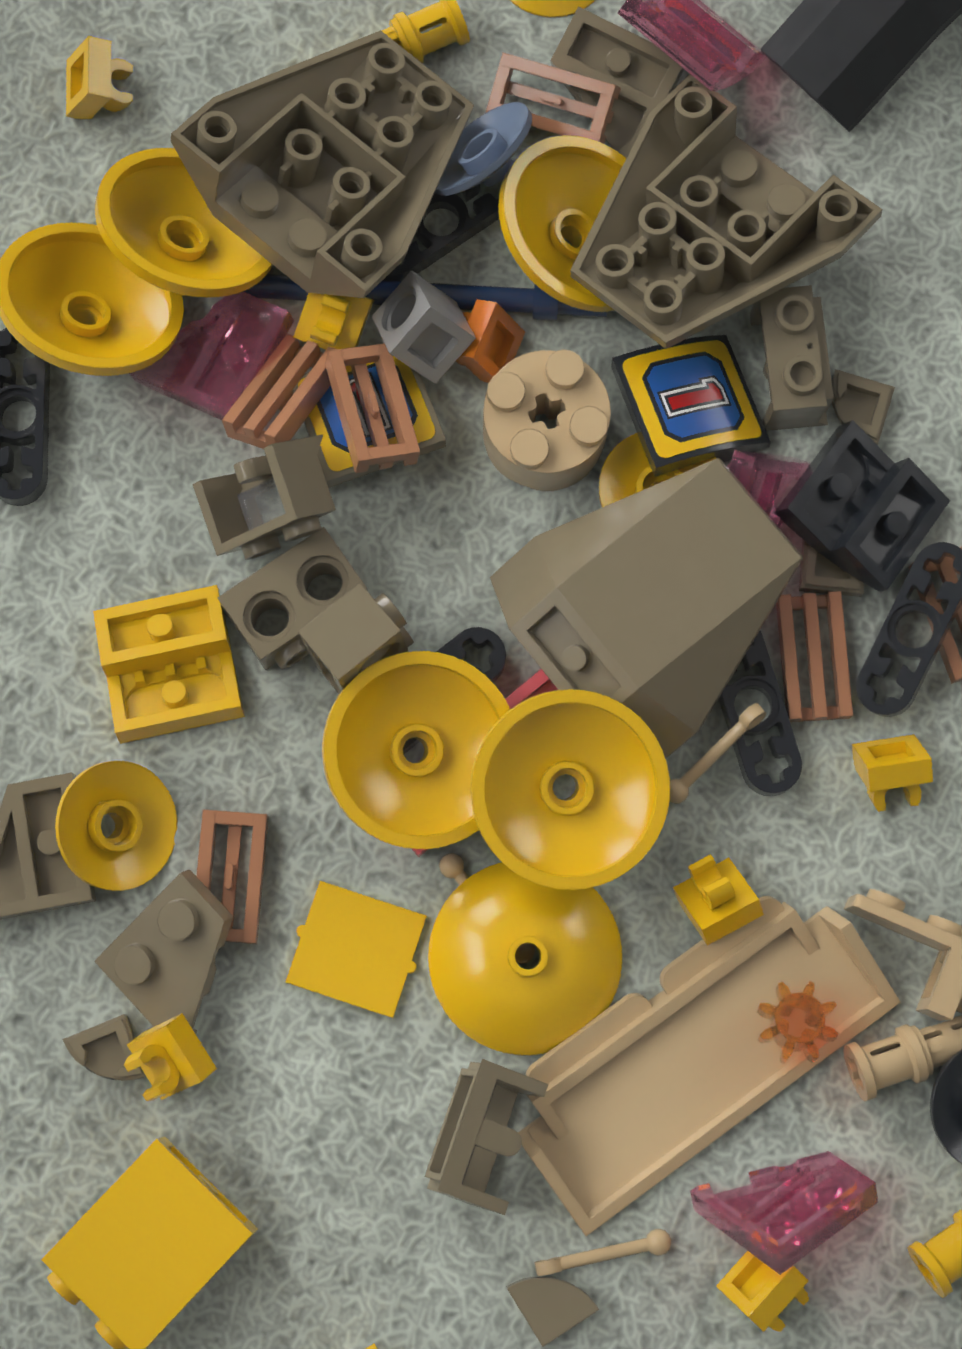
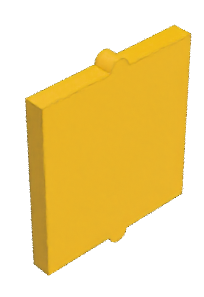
(356, 949)

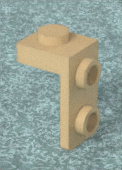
(944, 986)

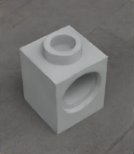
(423, 327)

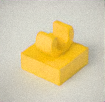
(89, 80)
(333, 320)
(891, 765)
(717, 898)
(169, 1058)
(762, 1291)

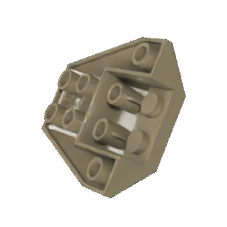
(328, 161)
(708, 222)
(651, 596)

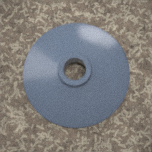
(486, 149)

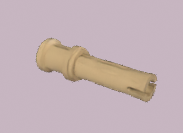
(905, 1056)

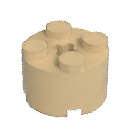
(562, 390)

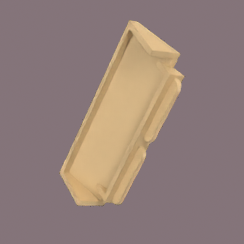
(679, 1071)

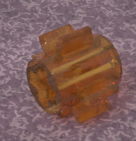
(814, 1018)

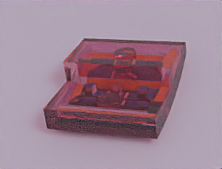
(695, 39)

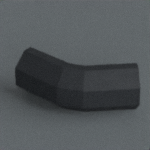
(855, 49)

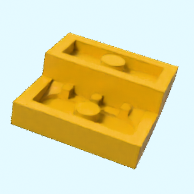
(168, 664)

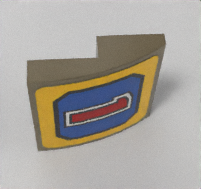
(325, 420)

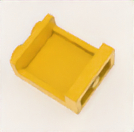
(147, 1247)

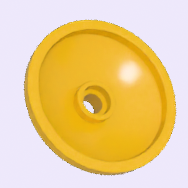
(552, 196)
(166, 231)
(81, 305)
(398, 699)
(616, 797)
(486, 988)

